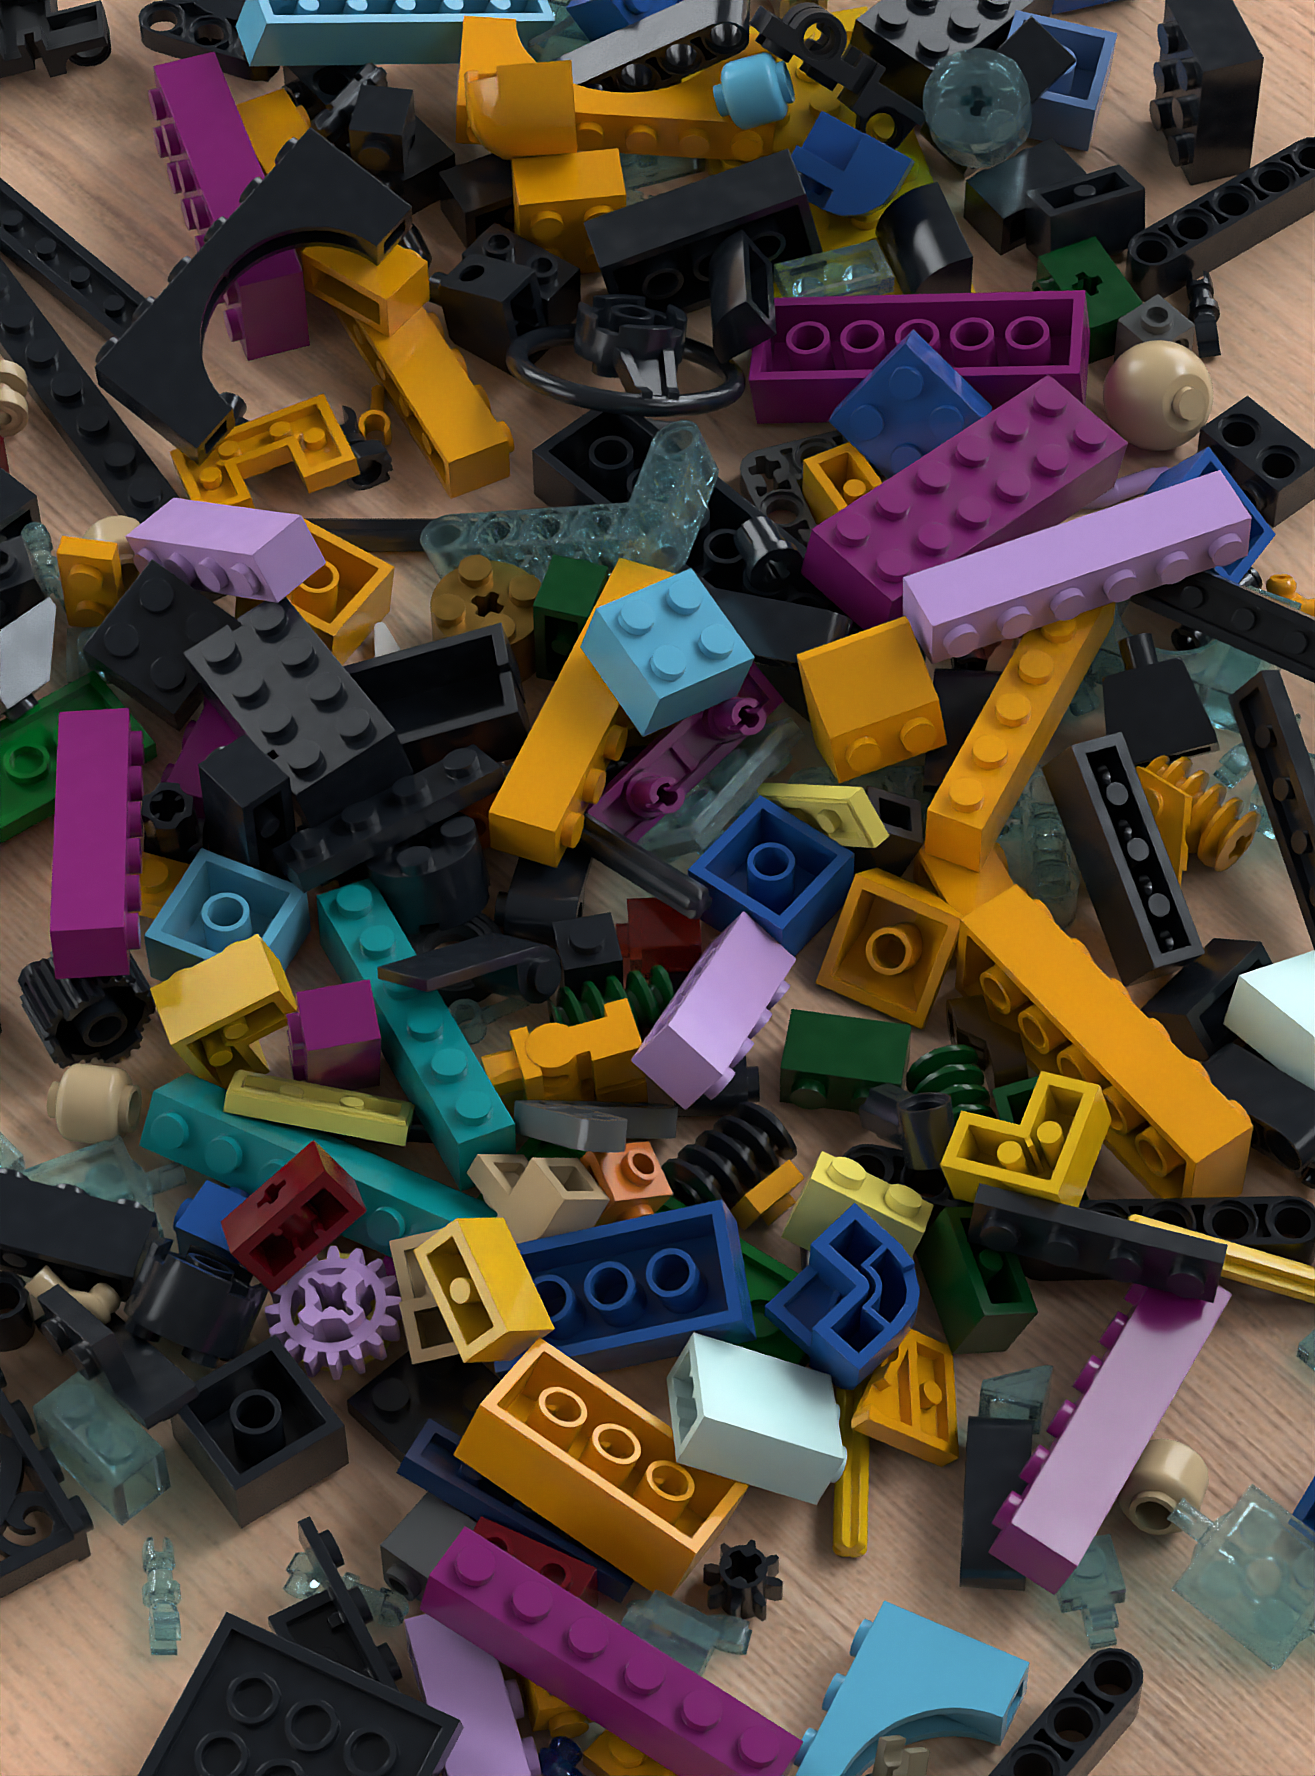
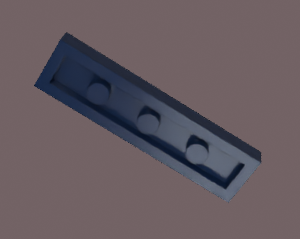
(438, 1471)

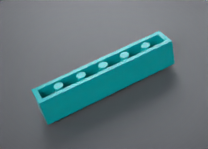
(416, 1032)
(244, 1152)

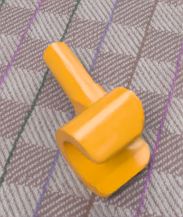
(376, 417)

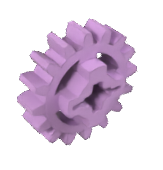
(334, 1313)

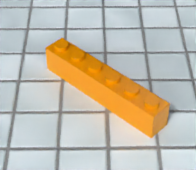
(1011, 736)
(566, 748)

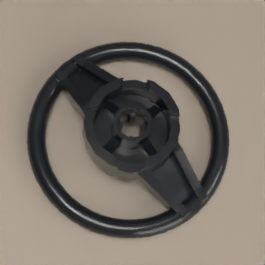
(631, 345)

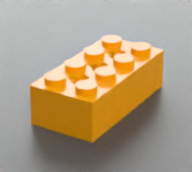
(598, 1468)

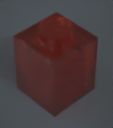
(658, 937)

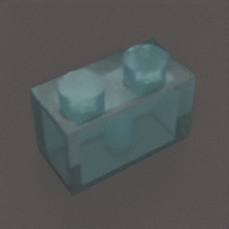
(102, 1447)

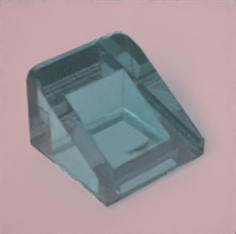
(1018, 1395)

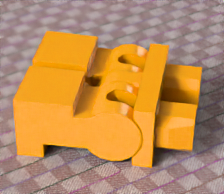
(571, 1062)

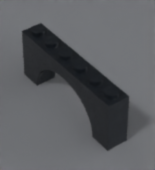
(304, 201)

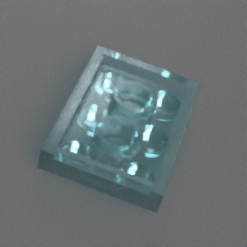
(723, 793)

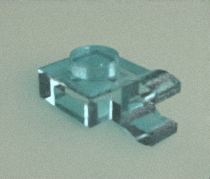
(1094, 1591)

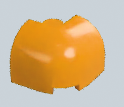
(523, 109)

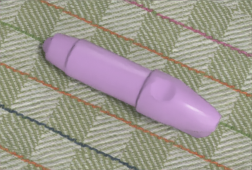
(1127, 487)

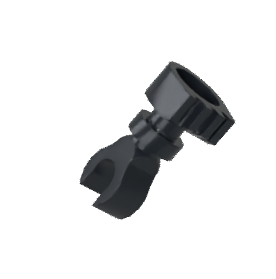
(371, 455)

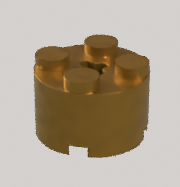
(484, 595)

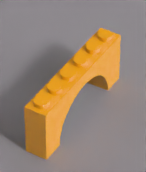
(655, 122)

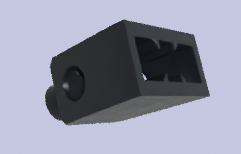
(489, 306)
(1155, 706)

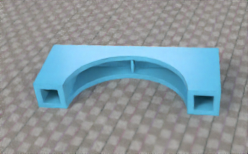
(914, 1684)

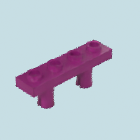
(682, 757)

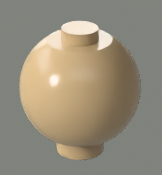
(1158, 395)

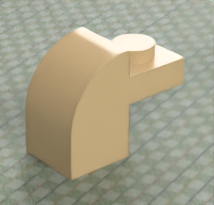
(538, 1195)

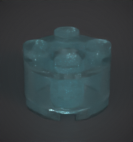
(952, 91)

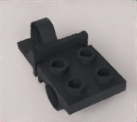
(40, 31)
(825, 65)

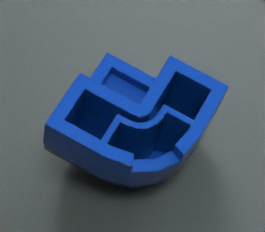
(848, 169)
(850, 1299)

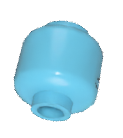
(754, 91)

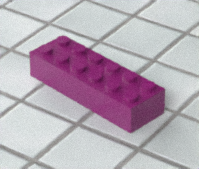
(212, 168)
(989, 338)
(982, 488)

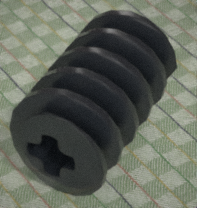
(729, 1156)

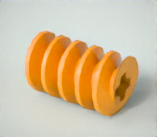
(1214, 829)

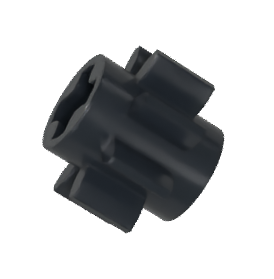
(743, 1581)

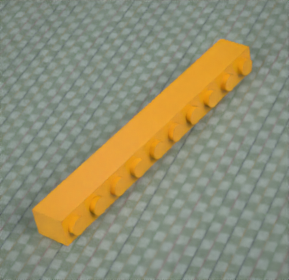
(414, 365)

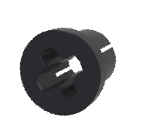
(769, 559)

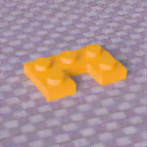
(297, 433)

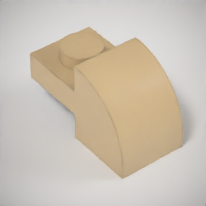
(422, 1320)

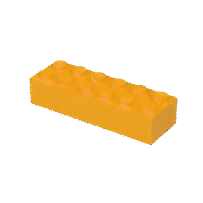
(1079, 1024)

